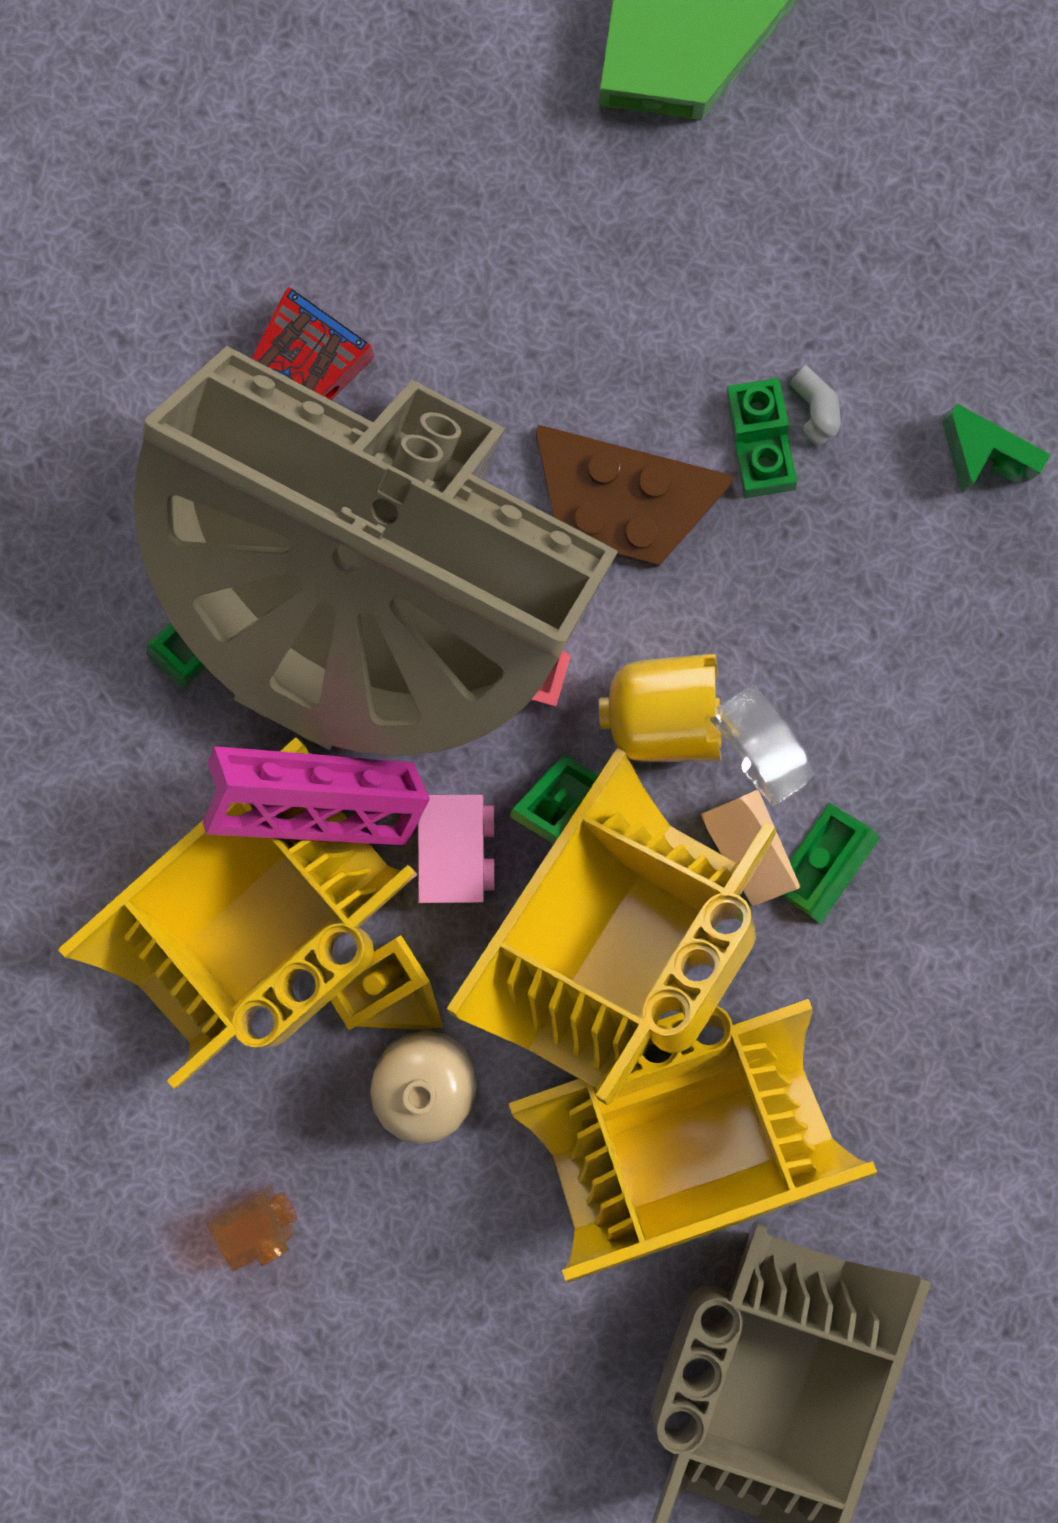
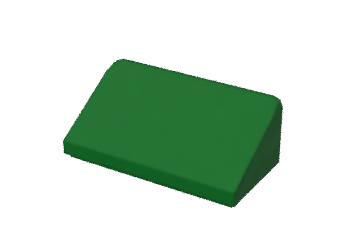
(828, 861)

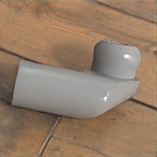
(823, 404)

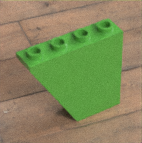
(682, 52)

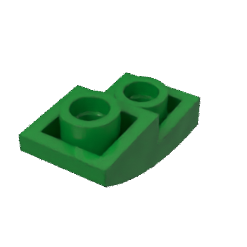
(761, 437)

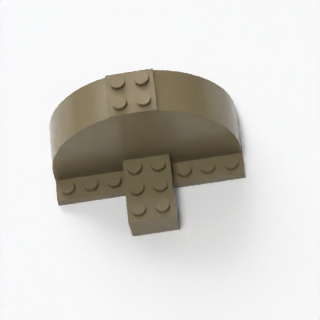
(354, 563)

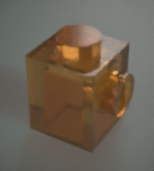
(254, 1228)

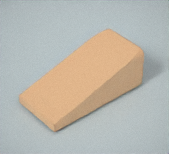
(733, 831)

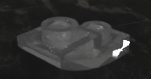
(765, 742)

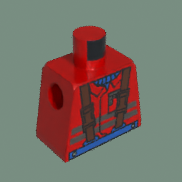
(312, 347)

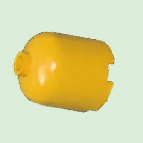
(664, 709)

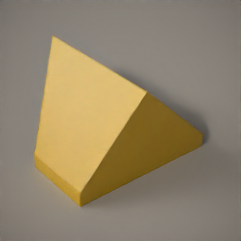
(389, 993)

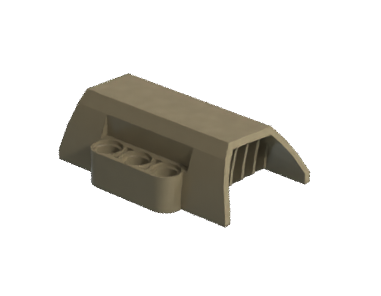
(789, 1383)

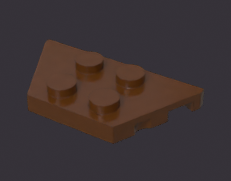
(625, 495)

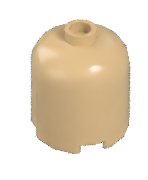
(423, 1087)

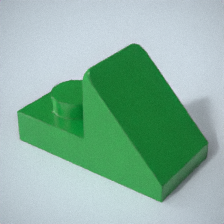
(977, 439)

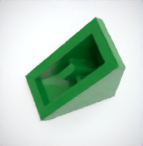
(554, 798)

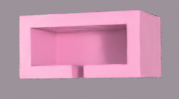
(453, 849)

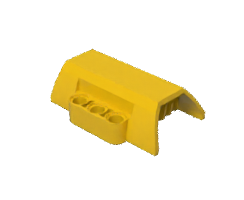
(233, 924)
(610, 937)
(690, 1141)

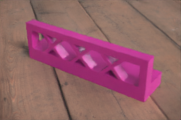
(323, 787)

